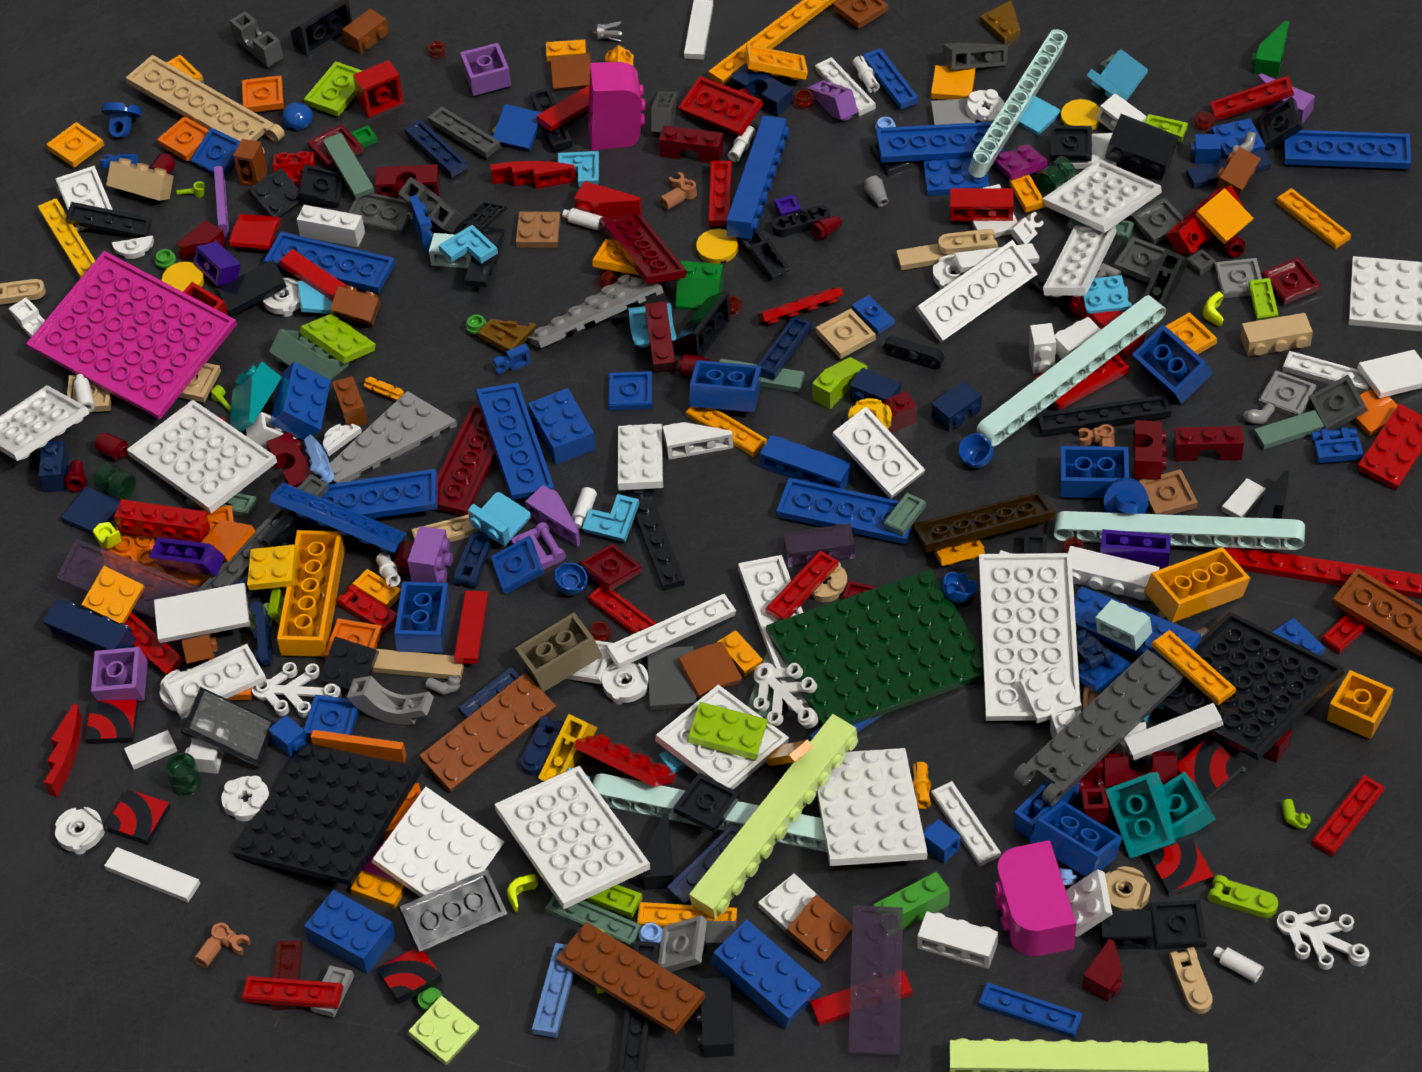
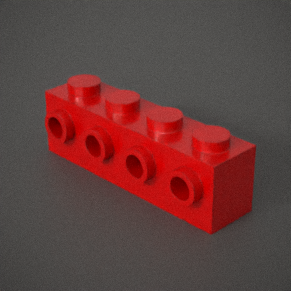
(1191, 231)
(161, 521)

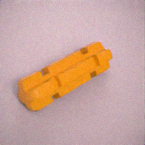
(383, 388)

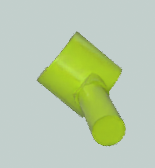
(197, 190)
(217, 395)

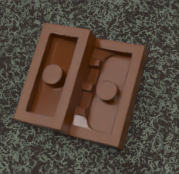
(570, 72)
(708, 668)

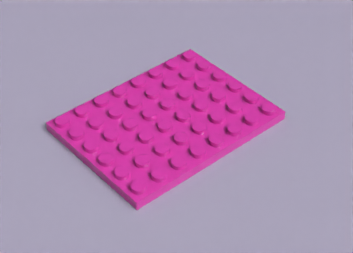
(132, 334)

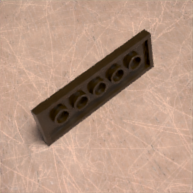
(983, 521)

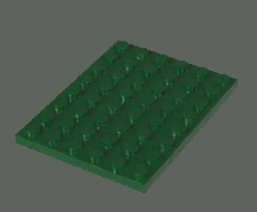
(880, 649)

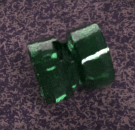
(1056, 174)
(115, 481)
(183, 774)

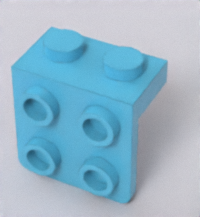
(1119, 76)
(1107, 295)
(639, 327)
(499, 518)

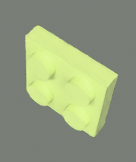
(443, 1030)

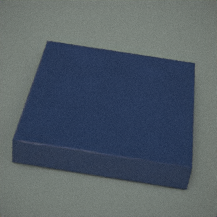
(90, 510)

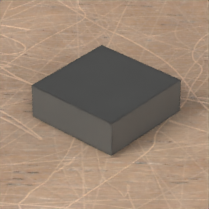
(1200, 262)

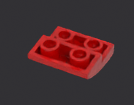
(293, 164)
(254, 231)

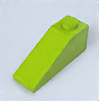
(835, 382)

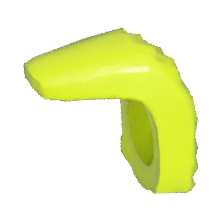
(1209, 310)
(107, 535)
(520, 885)

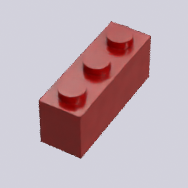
(981, 204)

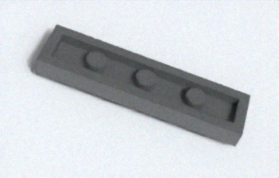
(464, 132)

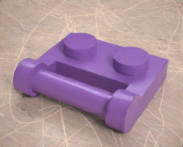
(542, 530)

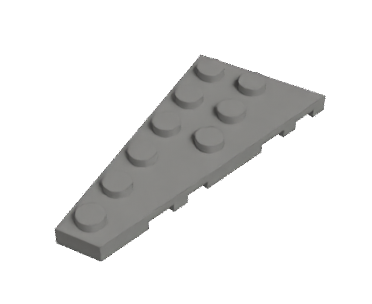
(597, 307)
(391, 435)

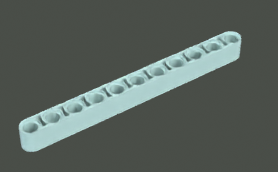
(1017, 103)
(1071, 370)
(1186, 530)
(659, 800)

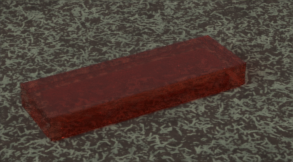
(287, 965)

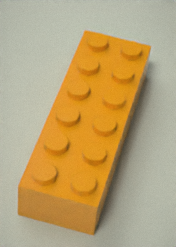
(312, 599)

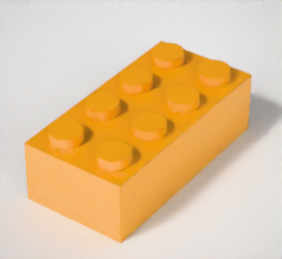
(1197, 584)

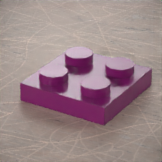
(1020, 162)

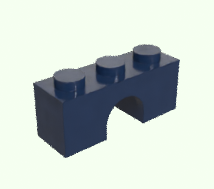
(775, 95)

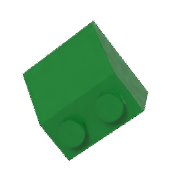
(700, 283)

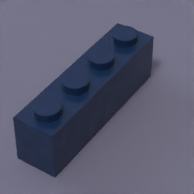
(87, 628)

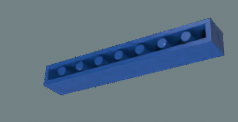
(757, 177)

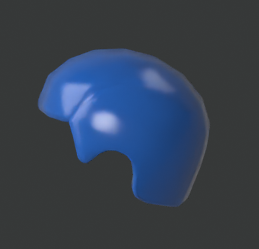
(296, 116)
(976, 450)
(570, 579)
(958, 587)

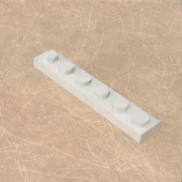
(670, 630)

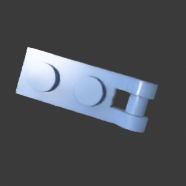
(319, 461)

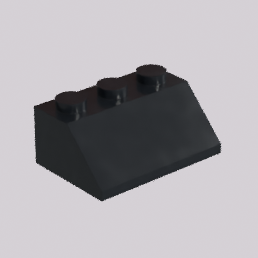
(321, 28)
(1141, 147)
(704, 326)

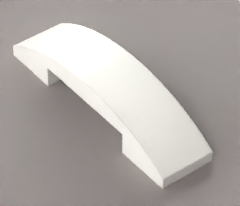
(27, 316)

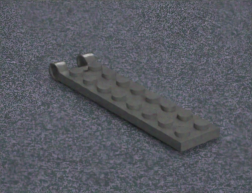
(1101, 726)

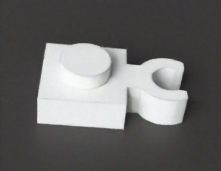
(1025, 228)

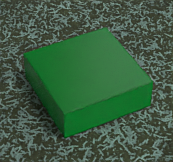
(365, 136)

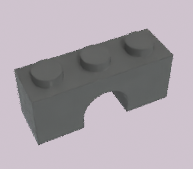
(262, 46)
(437, 208)

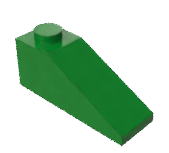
(1271, 52)

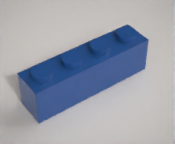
(804, 463)

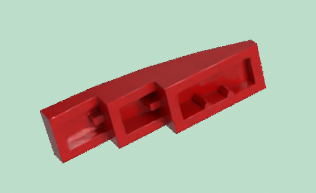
(529, 172)
(65, 745)

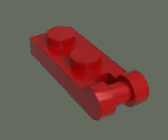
(367, 608)

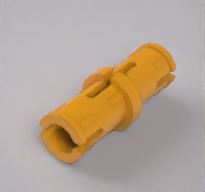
(921, 784)

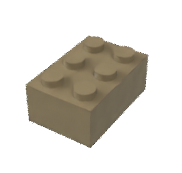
(558, 652)

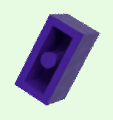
(216, 263)

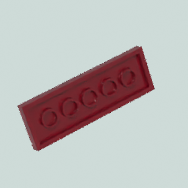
(643, 248)
(465, 465)

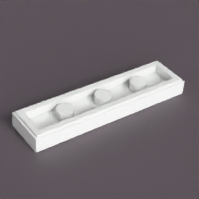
(698, 29)
(833, 73)
(969, 259)
(1322, 370)
(1173, 731)
(965, 824)
(152, 874)

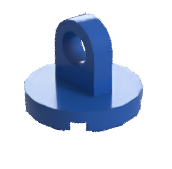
(120, 114)
(1125, 496)

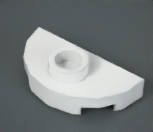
(133, 247)
(339, 436)

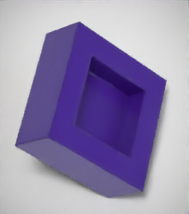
(787, 205)

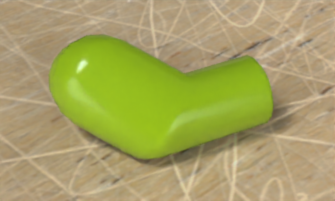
(1297, 820)

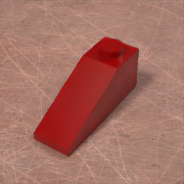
(605, 201)

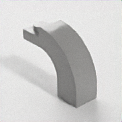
(388, 706)

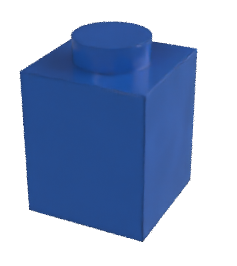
(1206, 148)
(288, 736)
(941, 841)

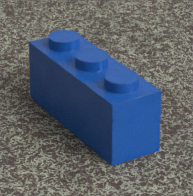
(1034, 807)

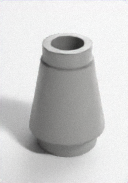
(875, 189)

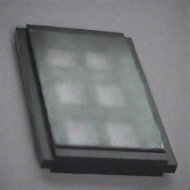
(228, 727)

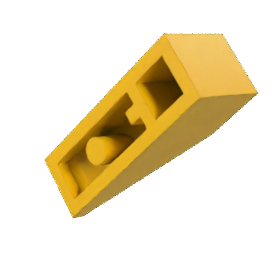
(563, 752)

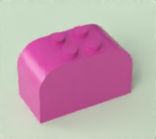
(614, 105)
(1034, 901)

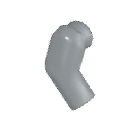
(1248, 142)
(1106, 270)
(1259, 416)
(444, 688)

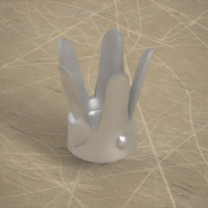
(603, 33)

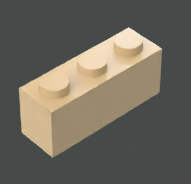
(140, 179)
(1276, 334)

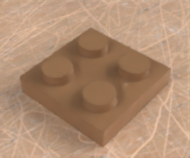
(538, 230)
(1169, 494)

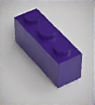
(1137, 546)
(187, 556)

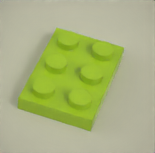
(333, 90)
(337, 338)
(727, 730)

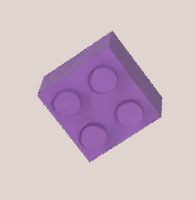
(485, 69)
(430, 556)
(119, 674)

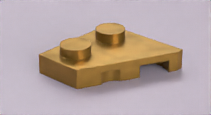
(1002, 22)
(505, 334)

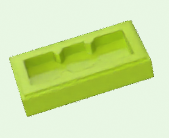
(1263, 299)

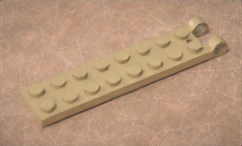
(200, 102)

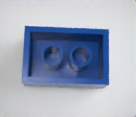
(1172, 363)
(725, 386)
(300, 401)
(561, 426)
(1090, 469)
(422, 617)
(1077, 838)
(350, 931)

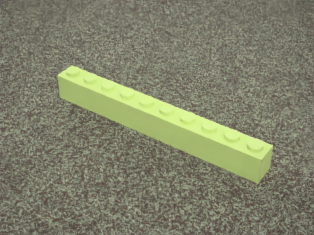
(773, 817)
(1076, 1056)

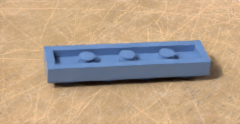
(553, 997)

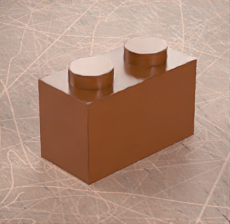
(365, 31)
(250, 162)
(1238, 171)
(356, 305)
(349, 401)
(200, 648)

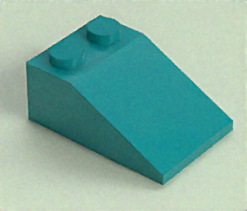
(251, 394)
(1186, 806)
(1142, 814)

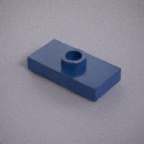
(873, 314)

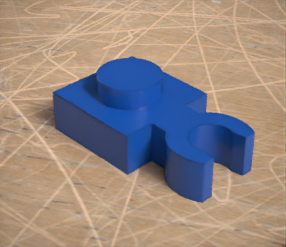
(105, 163)
(515, 359)

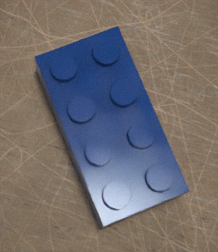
(765, 974)

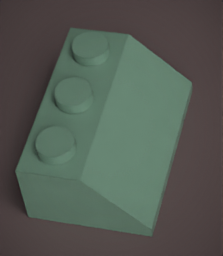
(294, 347)

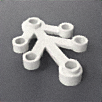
(293, 689)
(782, 692)
(1320, 935)

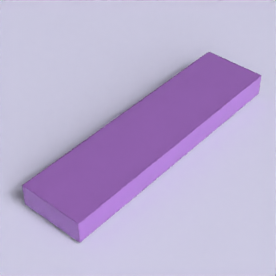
(221, 200)

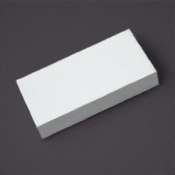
(1243, 499)
(150, 749)

